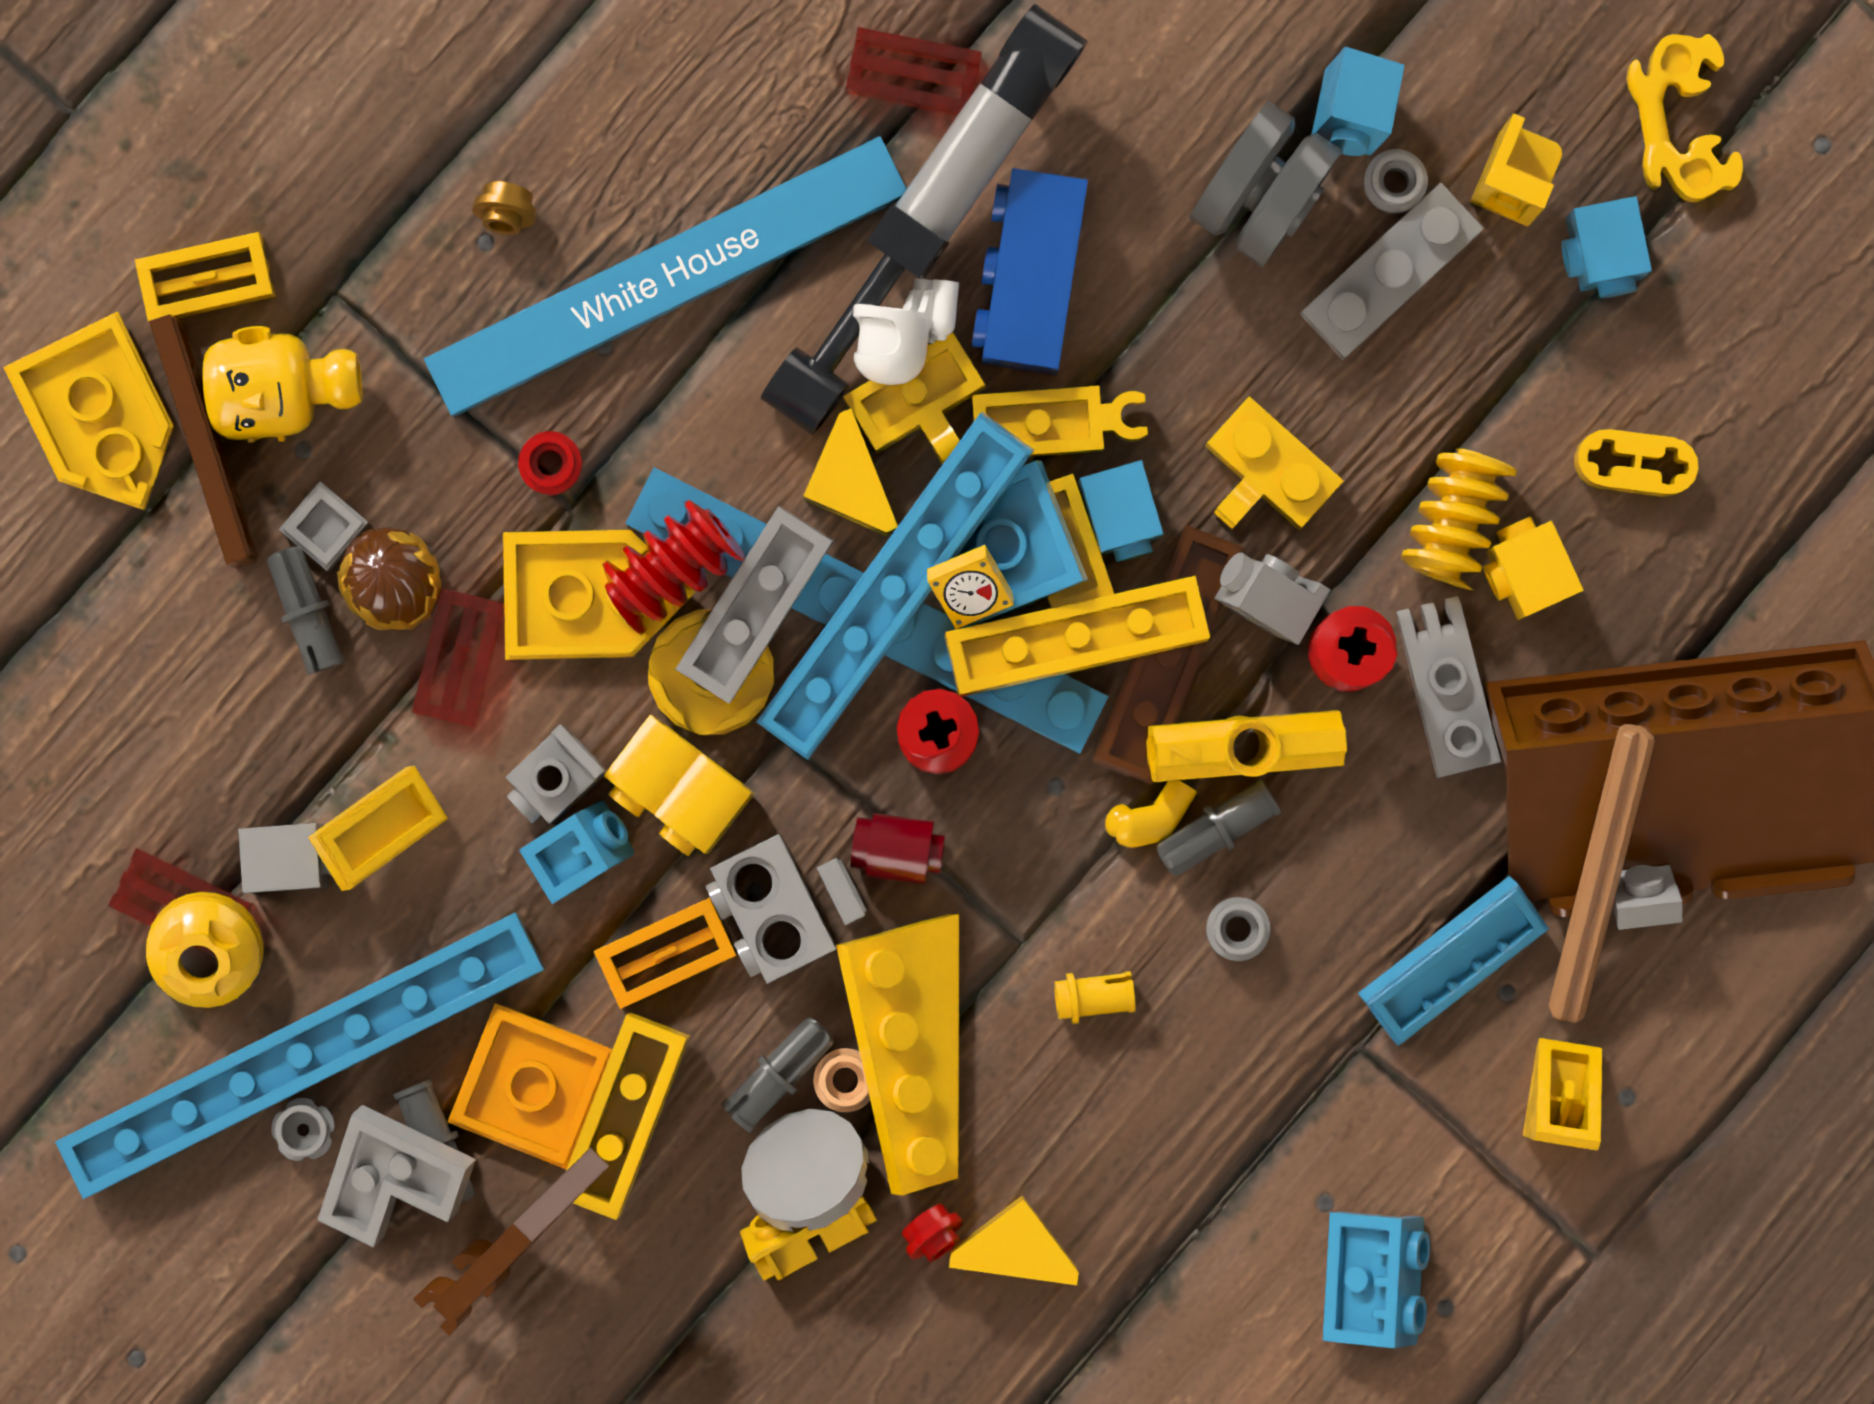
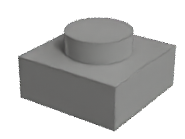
(1647, 898)

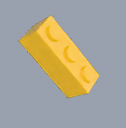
(628, 1109)

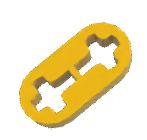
(1637, 447)

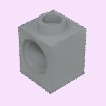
(280, 859)

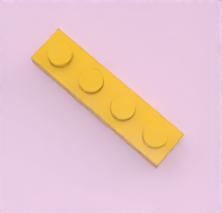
(1077, 636)

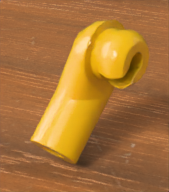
(1150, 823)

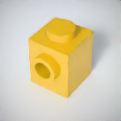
(1530, 568)

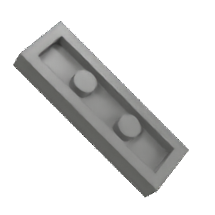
(1391, 271)
(754, 604)

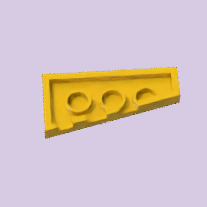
(907, 1034)

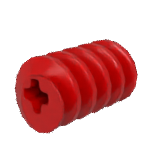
(669, 566)
(1371, 633)
(949, 709)

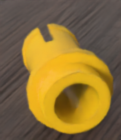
(1094, 995)

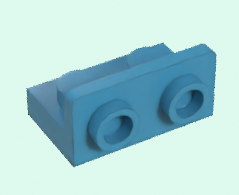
(1375, 1279)

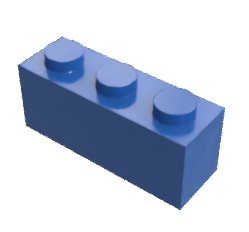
(1030, 271)

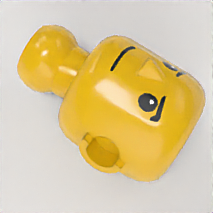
(270, 386)

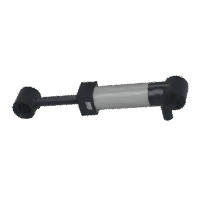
(937, 200)

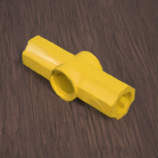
(1284, 745)

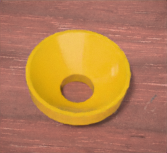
(212, 923)

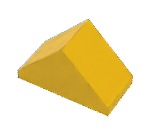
(848, 481)
(1565, 1095)
(1015, 1246)

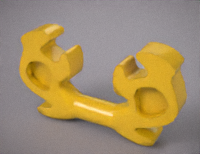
(1677, 64)

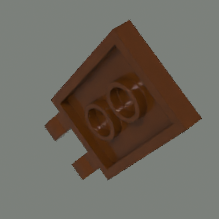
(493, 1260)

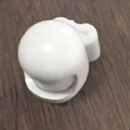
(896, 339)

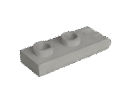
(1448, 690)

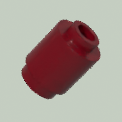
(897, 848)

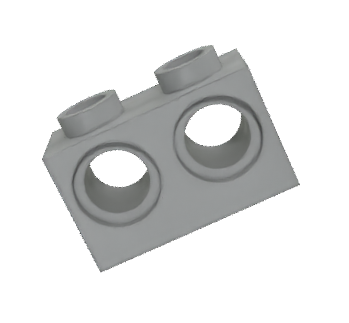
(786, 902)

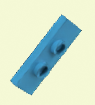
(1453, 960)

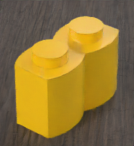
(677, 786)

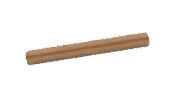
(1601, 872)

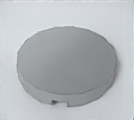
(805, 1170)

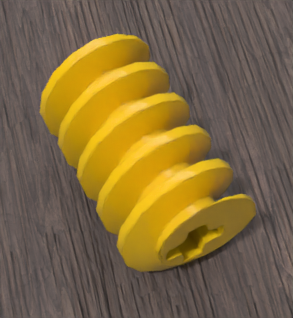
(1457, 516)

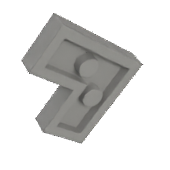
(390, 1162)

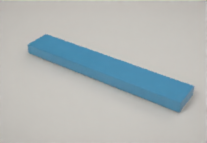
(894, 585)

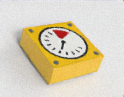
(970, 587)

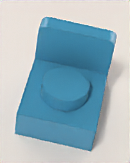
(578, 850)

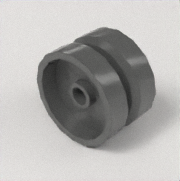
(1268, 186)

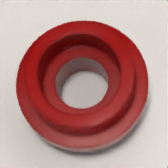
(540, 445)
(932, 1233)

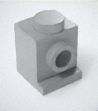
(1271, 595)
(578, 770)

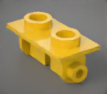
(785, 1251)

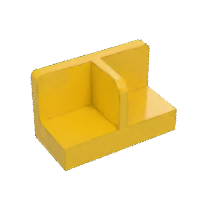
(1518, 173)

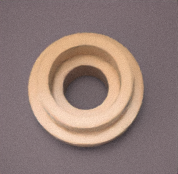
(824, 1085)

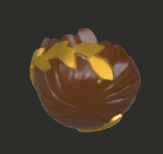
(389, 579)

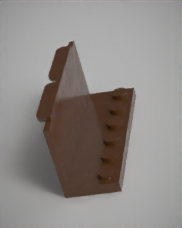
(1749, 781)

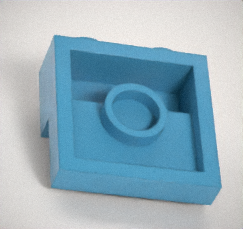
(1029, 541)

